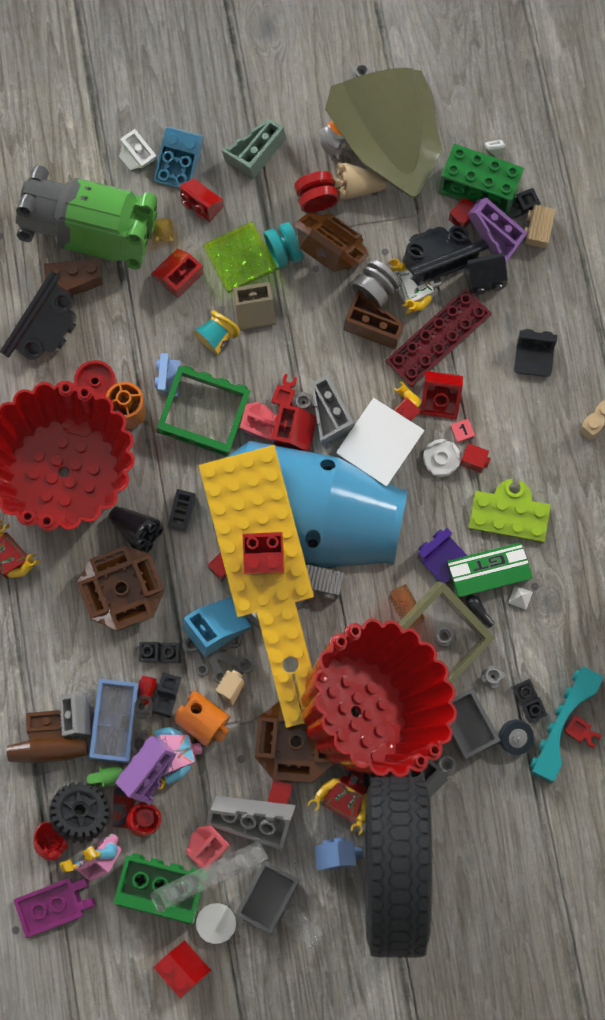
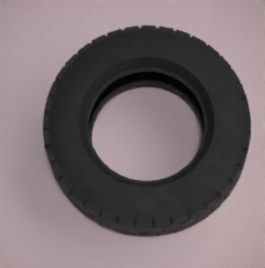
(398, 867)

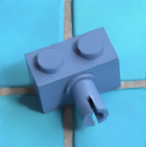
(337, 854)

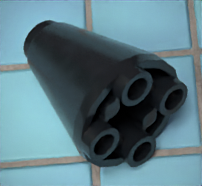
(136, 527)

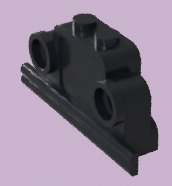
(440, 253)
(44, 321)

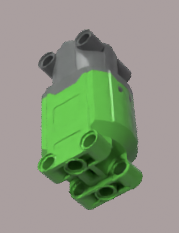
(87, 217)

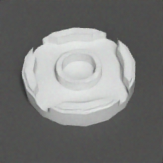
(441, 458)
(216, 923)

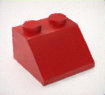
(441, 395)
(182, 969)

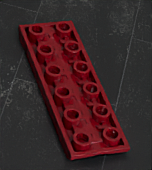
(438, 337)

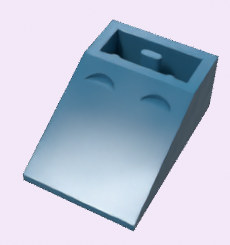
(178, 157)
(214, 625)

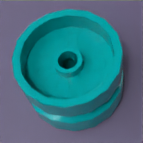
(283, 245)

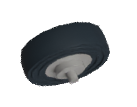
(516, 737)

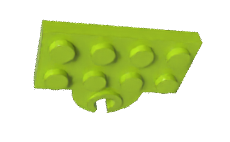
(510, 513)

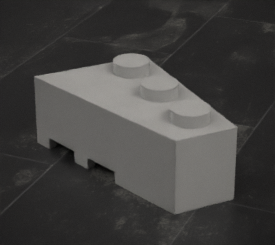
(331, 413)

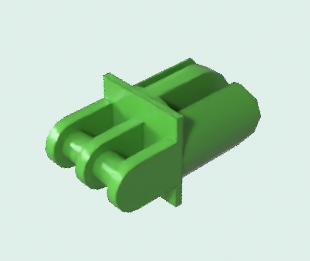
(106, 776)

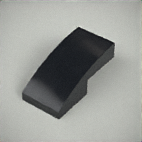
(523, 203)
(166, 694)

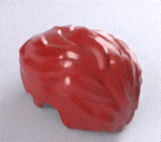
(143, 819)
(48, 843)

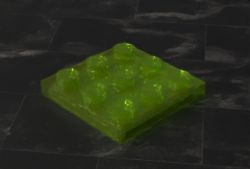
(240, 257)

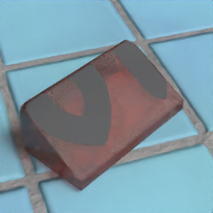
(121, 806)

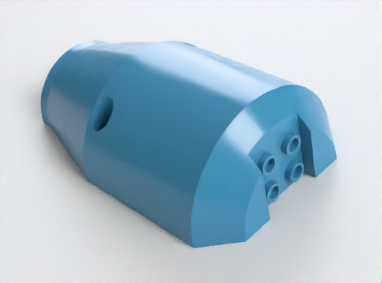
(338, 508)

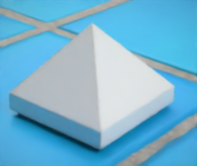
(495, 147)
(520, 597)

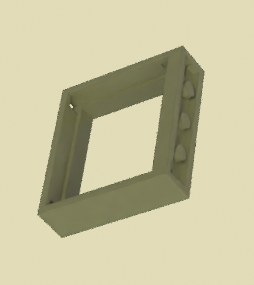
(467, 616)

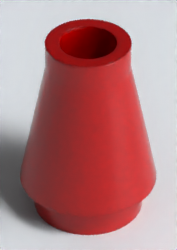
(146, 687)

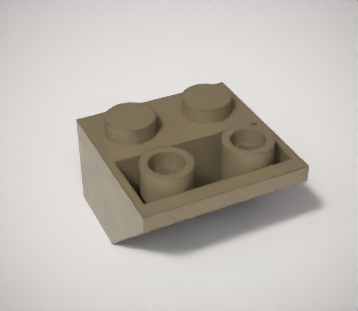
(254, 306)

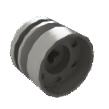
(376, 282)

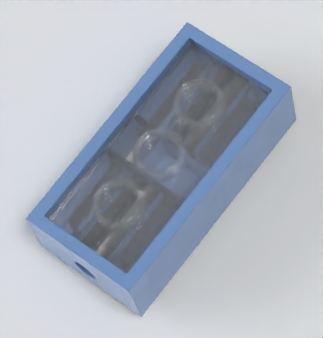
(113, 721)

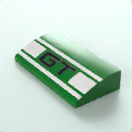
(489, 570)

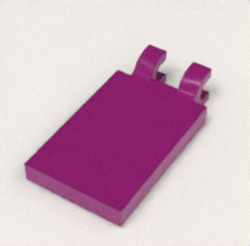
(52, 906)

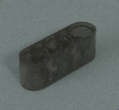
(140, 715)

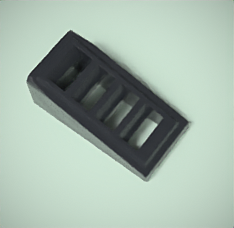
(187, 495)

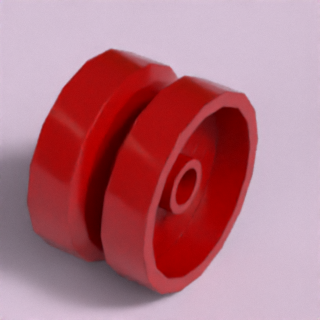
(316, 192)
(95, 372)

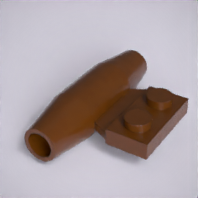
(46, 741)

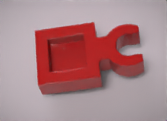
(284, 393)
(579, 730)

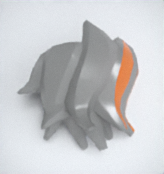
(333, 141)

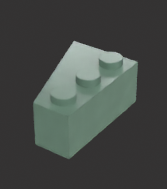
(256, 148)

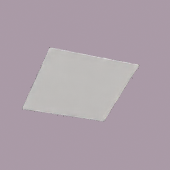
(380, 441)

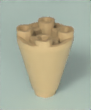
(357, 181)

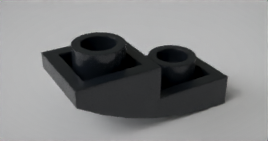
(159, 652)
(529, 700)

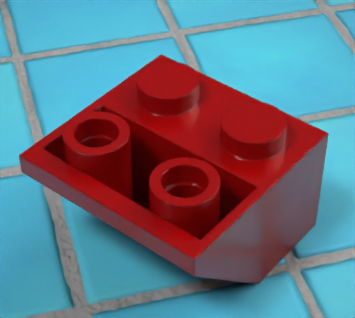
(200, 199)
(178, 272)
(294, 428)
(263, 553)

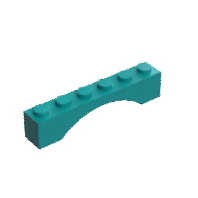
(549, 760)

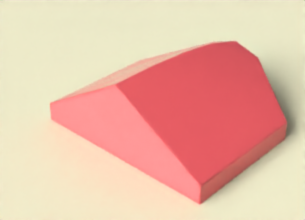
(258, 421)
(206, 846)

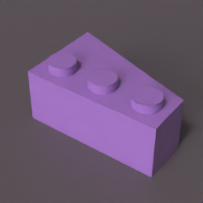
(146, 770)

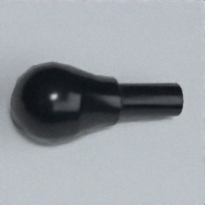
(476, 606)

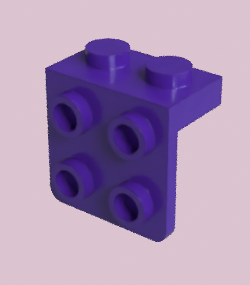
(437, 552)

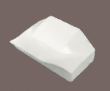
(135, 151)

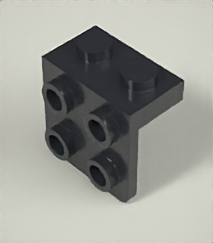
(535, 353)

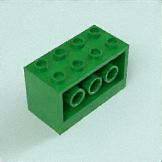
(480, 176)
(137, 897)

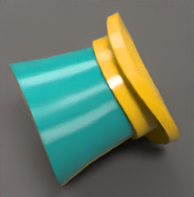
(216, 332)

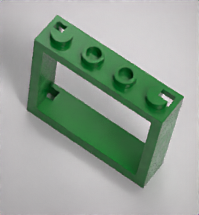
(193, 438)

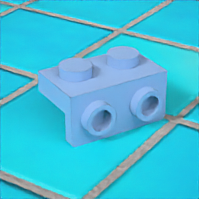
(167, 372)

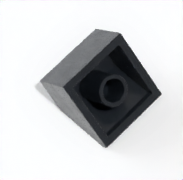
(486, 273)

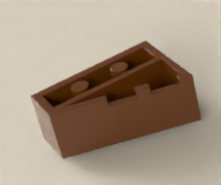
(77, 275)
(372, 322)

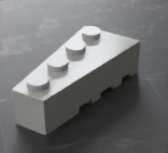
(252, 819)

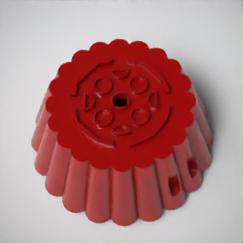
(58, 431)
(398, 698)

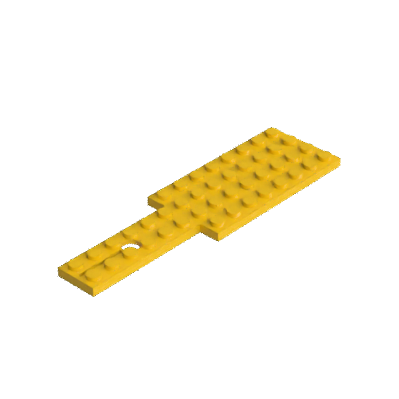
(250, 497)

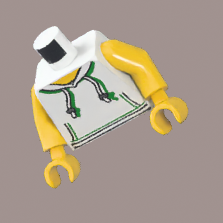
(413, 296)

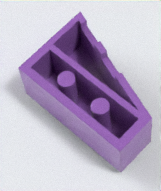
(496, 228)

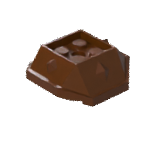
(330, 241)
(117, 568)
(280, 758)

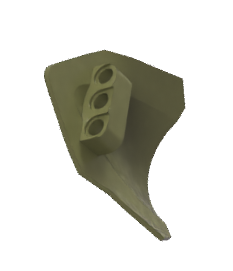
(389, 125)

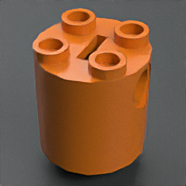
(129, 401)
(203, 719)

